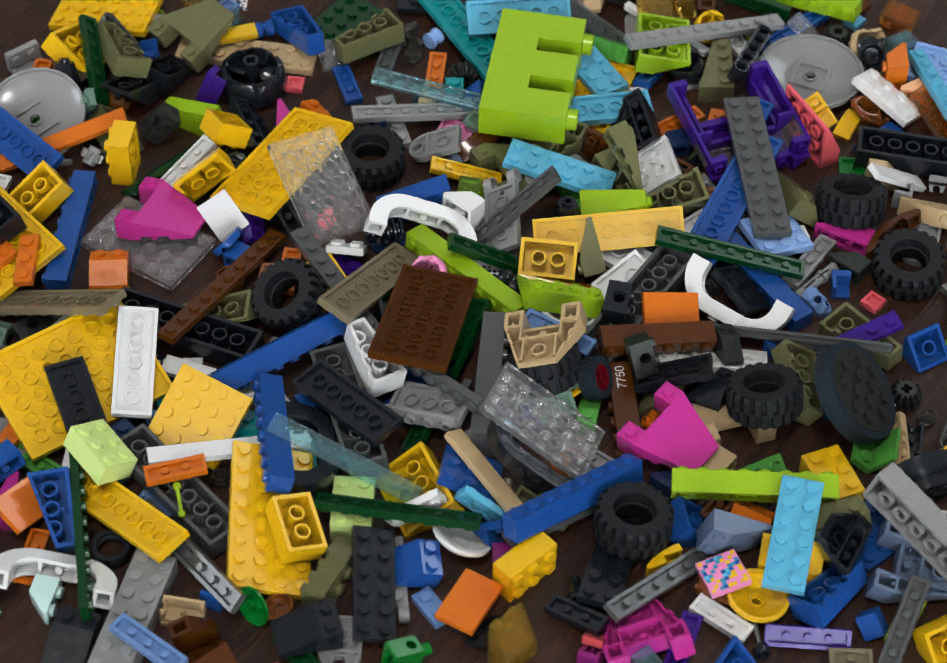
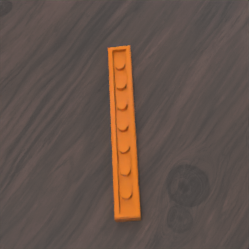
(75, 135)

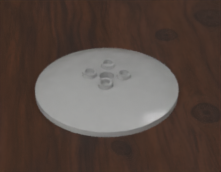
(816, 56)
(44, 95)

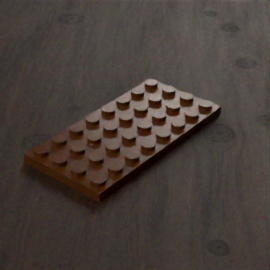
(423, 318)

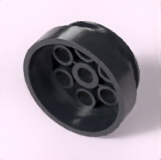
(928, 472)

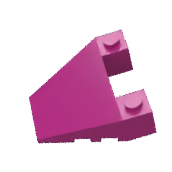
(163, 214)
(674, 437)
(647, 626)

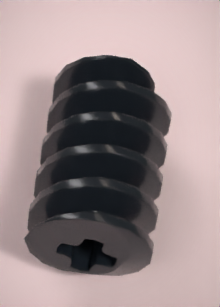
(392, 229)

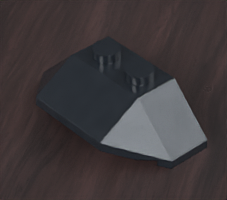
(251, 117)
(640, 117)
(843, 540)

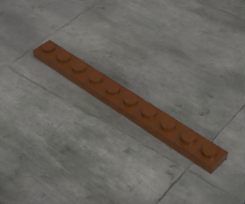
(221, 286)

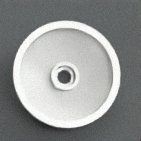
(461, 542)

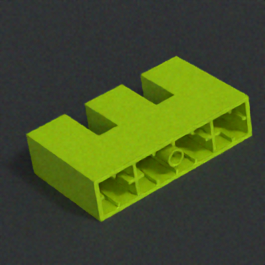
(533, 76)

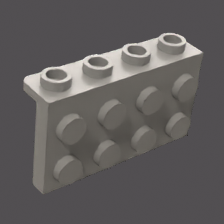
(427, 407)

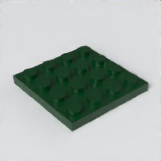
(345, 16)

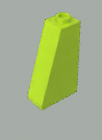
(191, 113)
(613, 200)

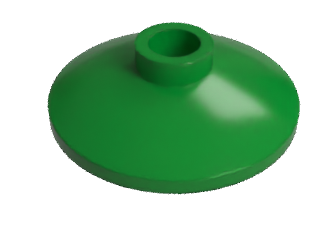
(254, 607)

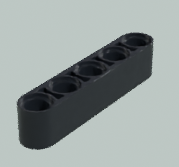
(749, 54)

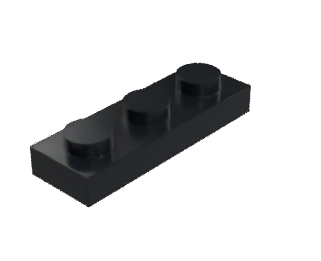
(576, 615)

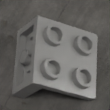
(22, 56)

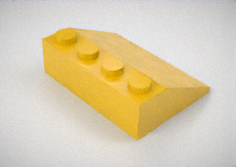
(66, 44)
(421, 468)

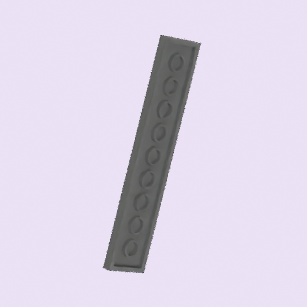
(757, 168)

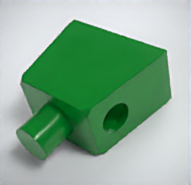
(405, 650)

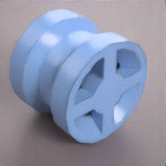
(433, 38)

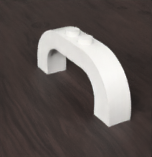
(419, 211)
(695, 282)
(44, 562)

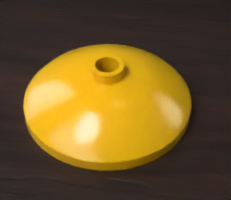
(769, 603)

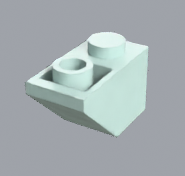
(45, 595)

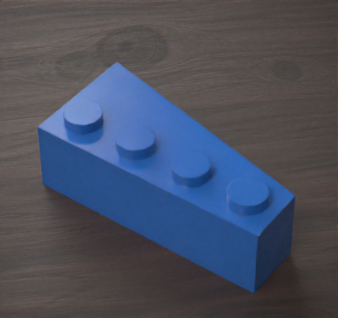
(299, 29)
(429, 190)
(54, 497)
(827, 595)

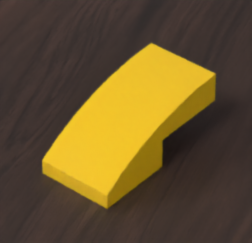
(820, 107)
(847, 125)
(663, 558)

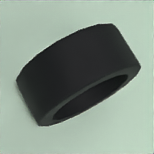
(115, 561)

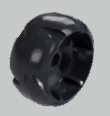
(255, 65)

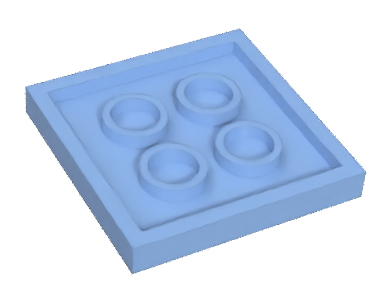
(938, 58)
(784, 246)

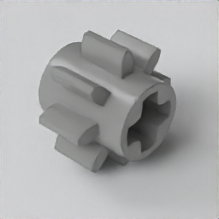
(92, 155)

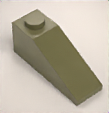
(590, 256)

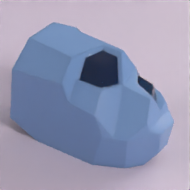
(816, 302)

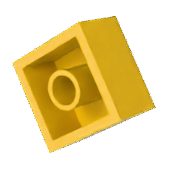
(225, 129)

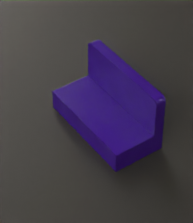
(211, 87)
(253, 231)

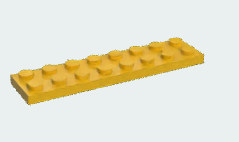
(613, 229)
(133, 518)

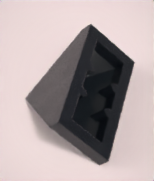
(481, 635)

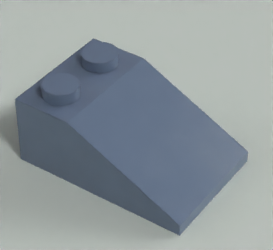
(729, 531)

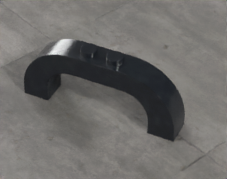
(521, 462)
(322, 476)

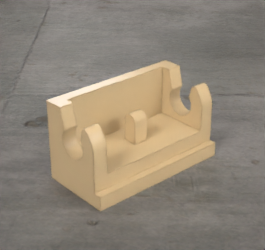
(177, 607)

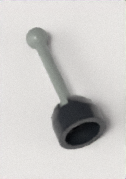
(760, 650)

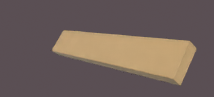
(482, 469)

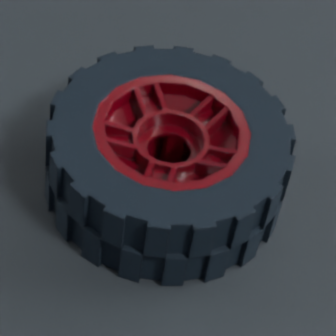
(595, 378)

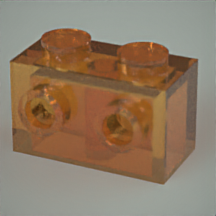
(899, 17)

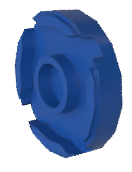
(227, 241)

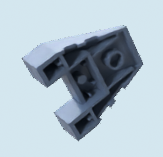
(890, 586)

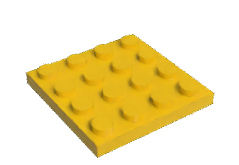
(199, 410)

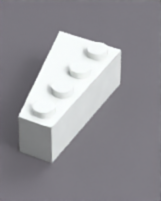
(376, 375)

